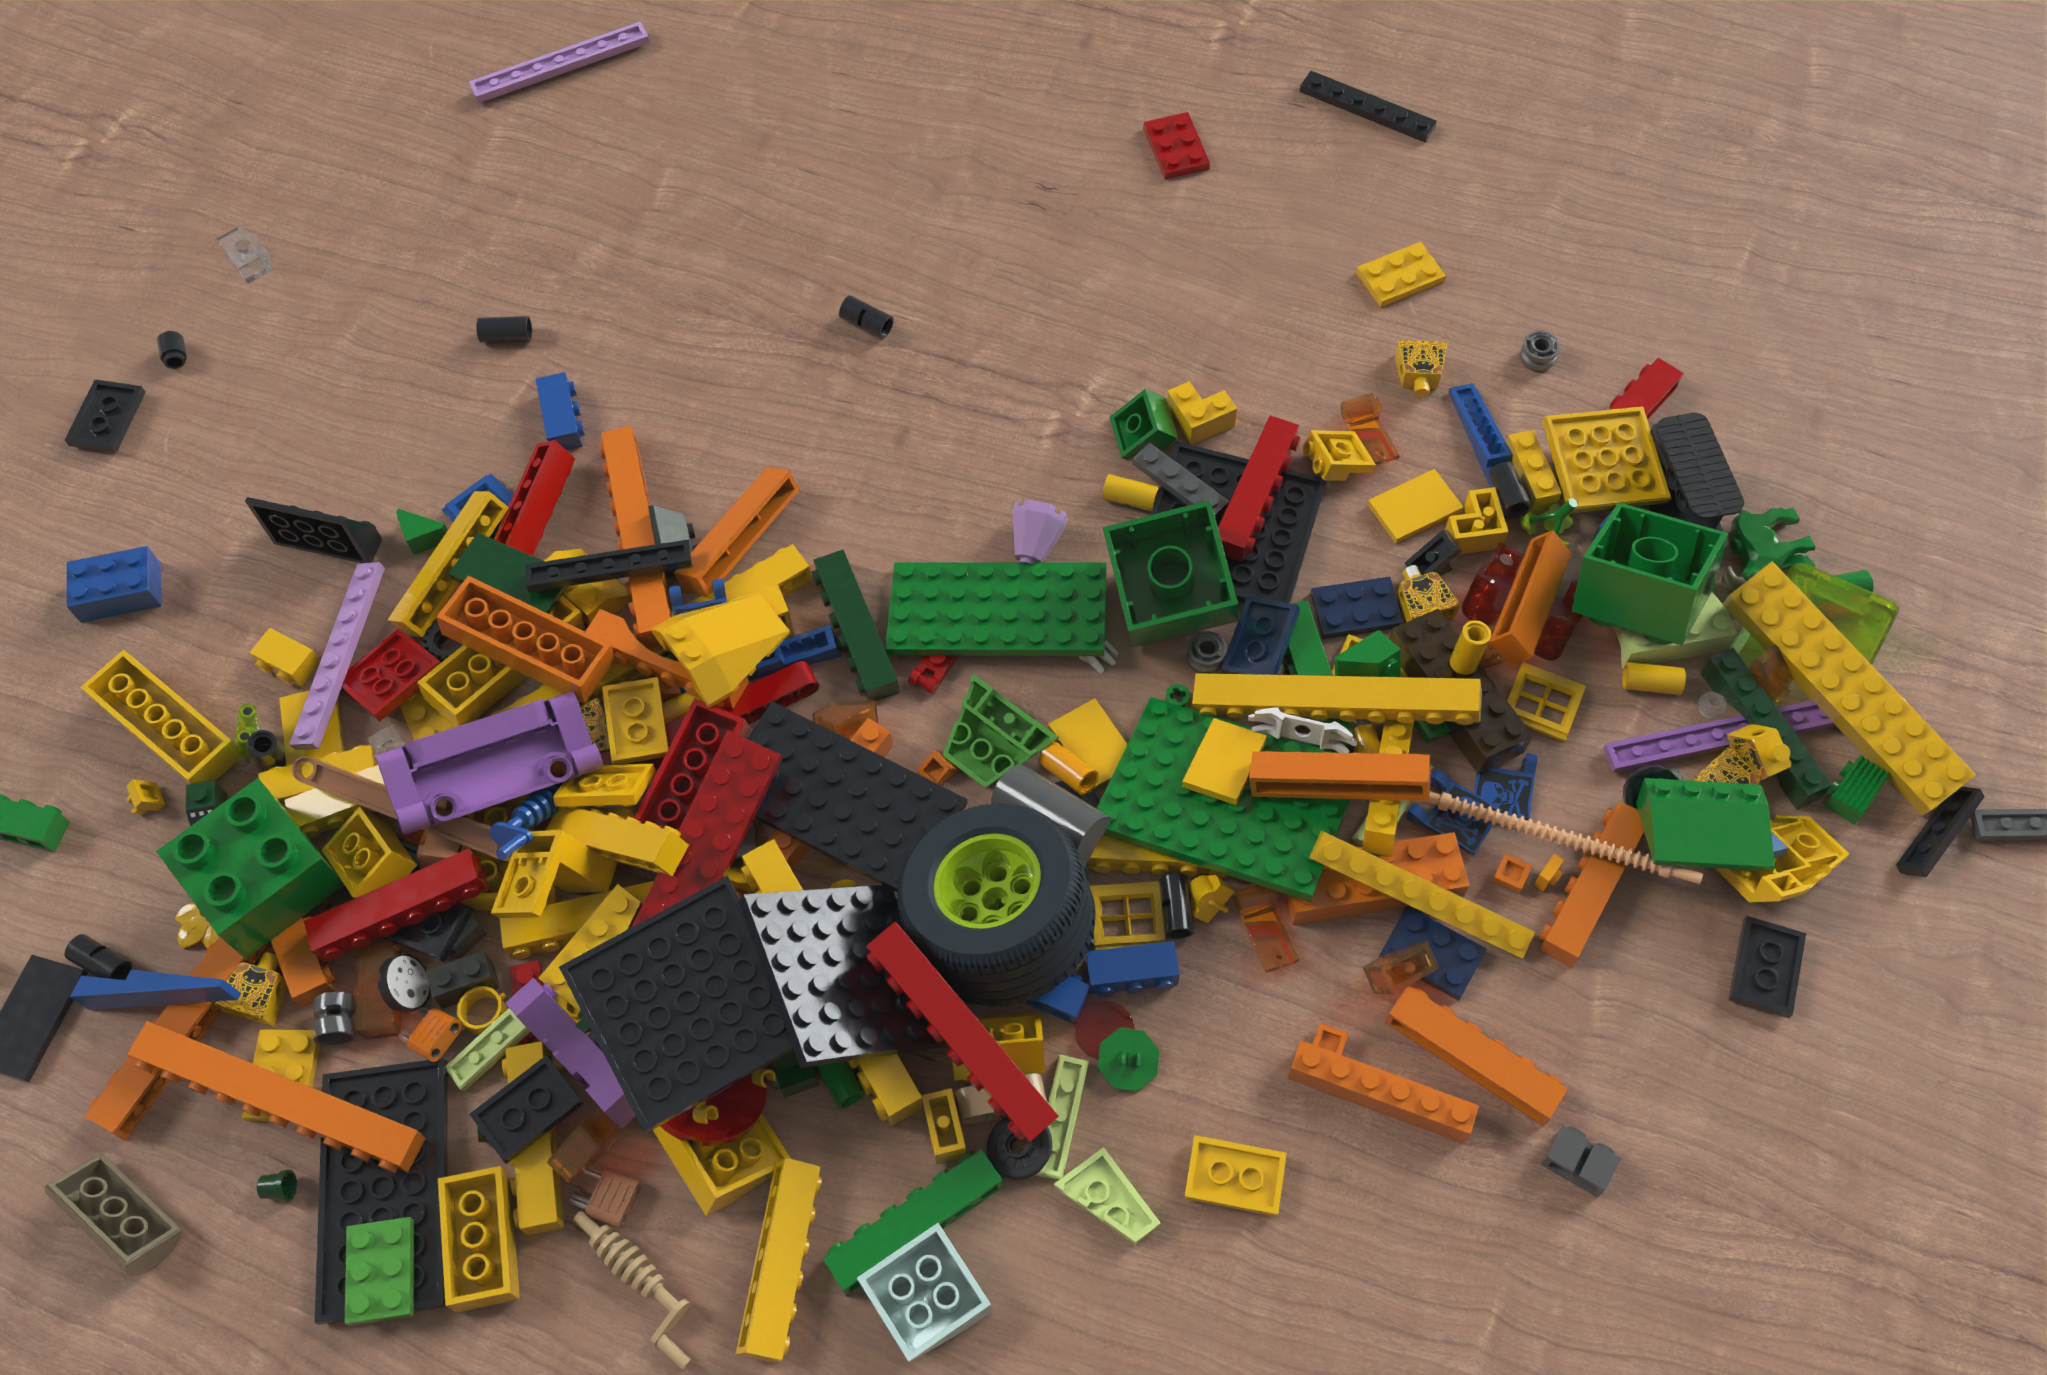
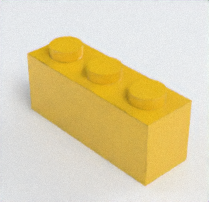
(1534, 470)

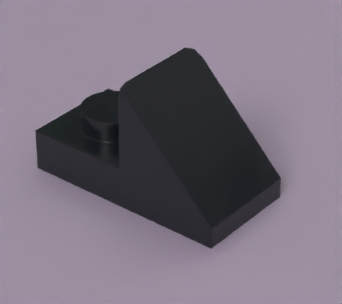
(1436, 554)

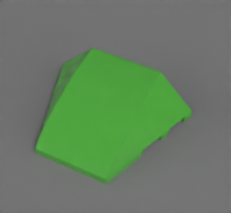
(993, 735)

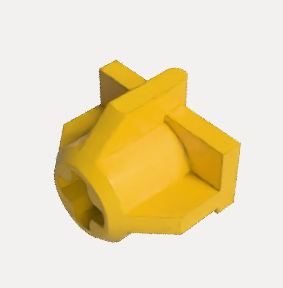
(1209, 896)

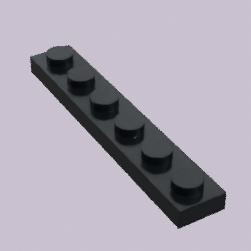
(1368, 106)
(608, 565)

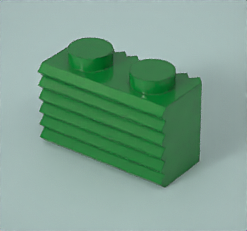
(1857, 788)

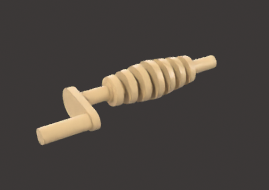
(635, 1270)

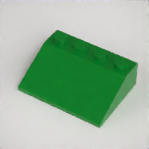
(1706, 824)

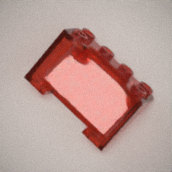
(1490, 591)

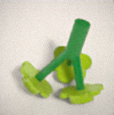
(1555, 519)

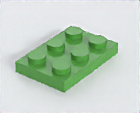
(379, 1271)

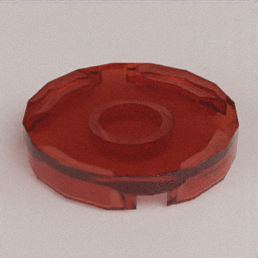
(1097, 1023)

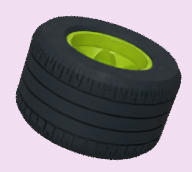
(1017, 940)

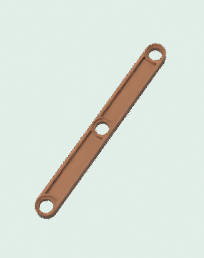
(375, 797)

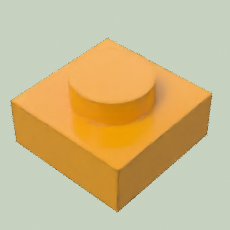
(1550, 873)

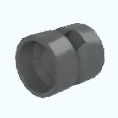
(333, 1017)

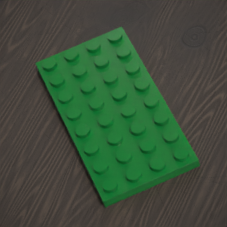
(997, 609)

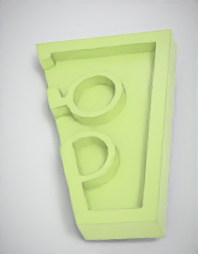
(1109, 1196)

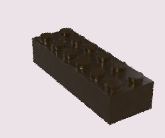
(1426, 653)

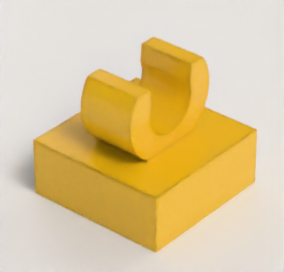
(144, 796)

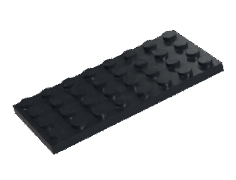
(846, 797)
(365, 1193)

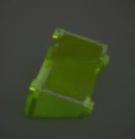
(1854, 611)

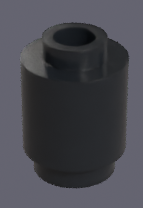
(172, 349)

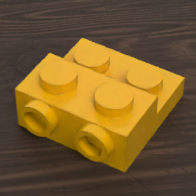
(1337, 454)

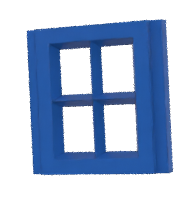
(488, 482)

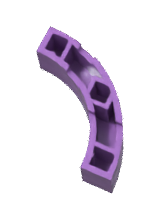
(575, 1050)

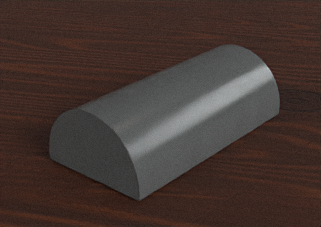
(1076, 817)

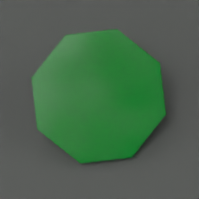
(1128, 1059)

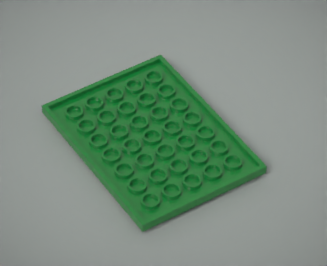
(1254, 841)

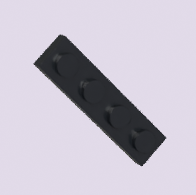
(1939, 832)

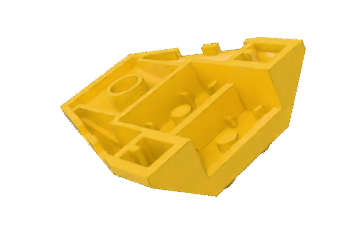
(722, 643)
(1807, 861)

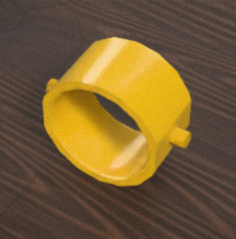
(470, 998)

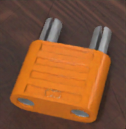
(433, 1034)

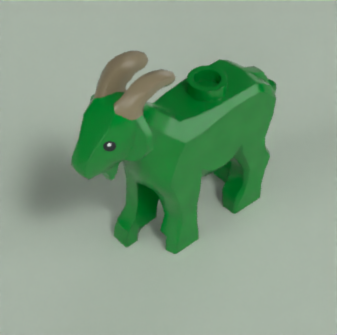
(1758, 544)

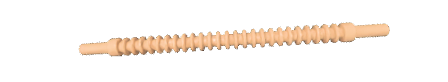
(1446, 802)

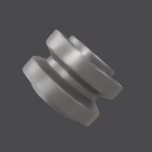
(1539, 350)
(1209, 642)

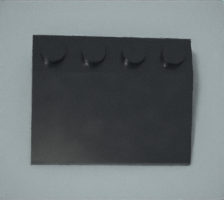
(317, 531)

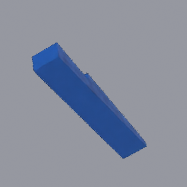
(1481, 430)
(811, 647)
(150, 989)

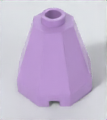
(1036, 530)

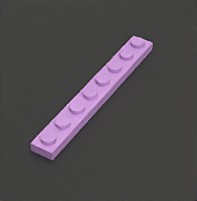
(559, 62)
(337, 657)

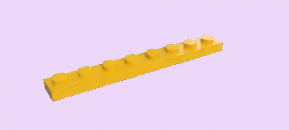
(1421, 894)

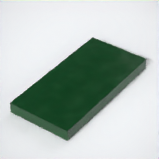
(503, 570)

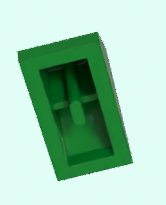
(420, 531)

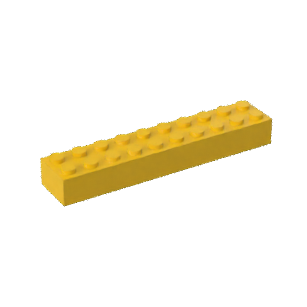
(1849, 689)
(883, 1075)

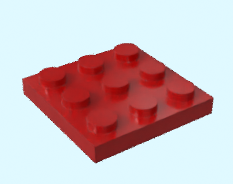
(388, 674)

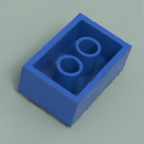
(113, 584)

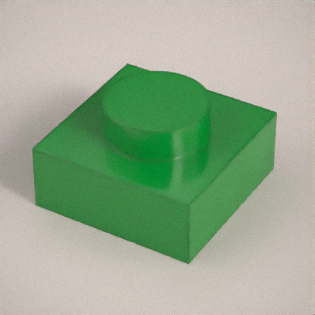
(1431, 732)

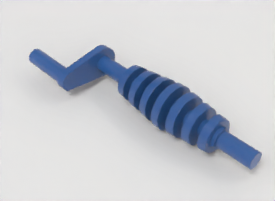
(532, 811)

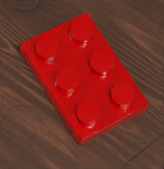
(1176, 145)

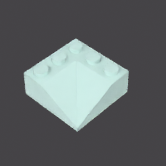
(925, 1293)

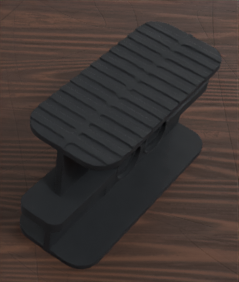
(1695, 472)

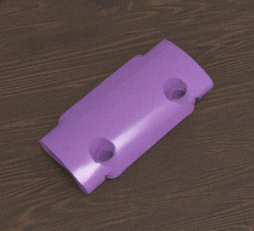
(487, 761)

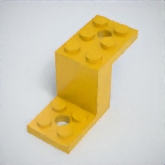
(549, 860)

